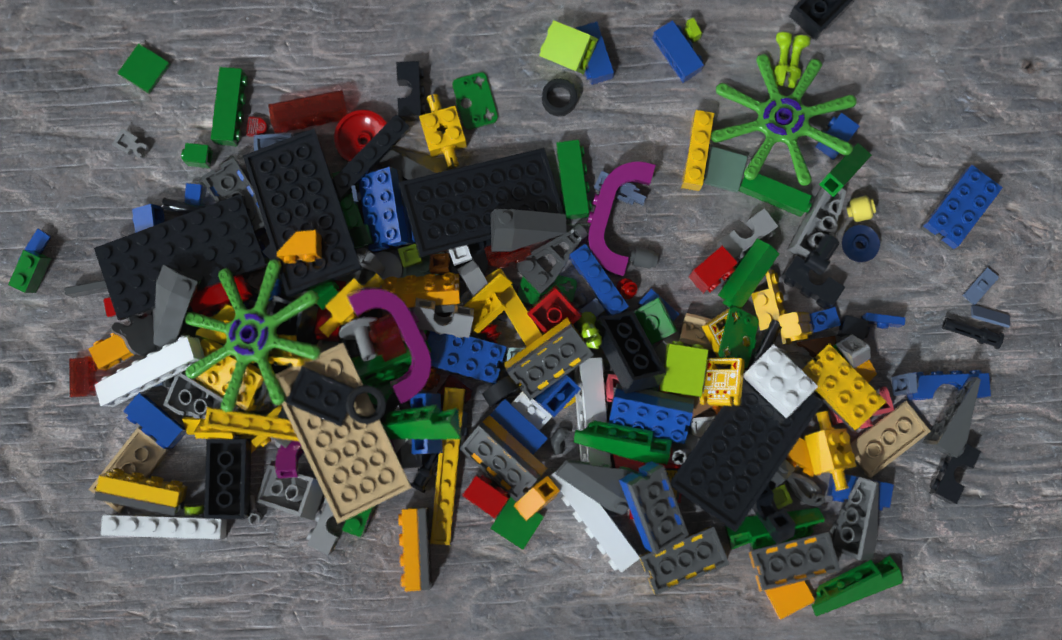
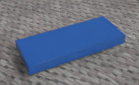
(193, 194)
(38, 241)

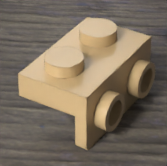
(692, 331)

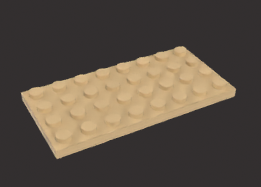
(349, 461)

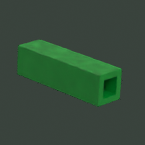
(845, 170)
(777, 194)
(748, 274)

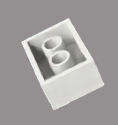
(780, 381)

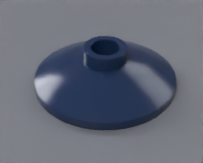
(868, 239)

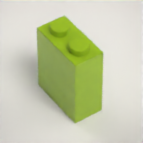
(568, 47)
(684, 369)

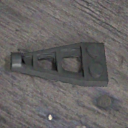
(536, 274)

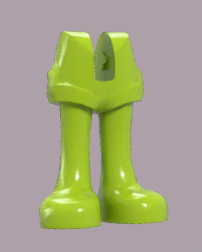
(799, 43)
(589, 331)

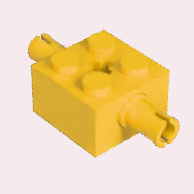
(447, 120)
(341, 308)
(830, 451)

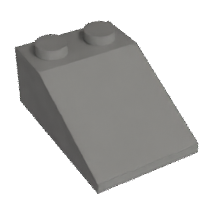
(292, 495)

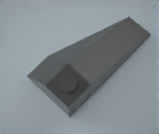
(192, 397)

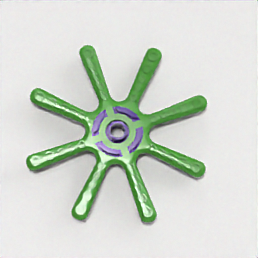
(782, 130)
(261, 341)

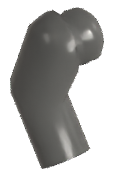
(557, 438)

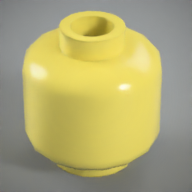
(861, 208)

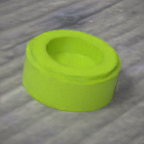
(194, 509)

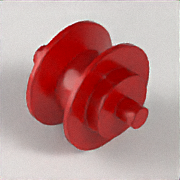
(627, 288)
(491, 333)

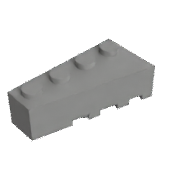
(818, 221)

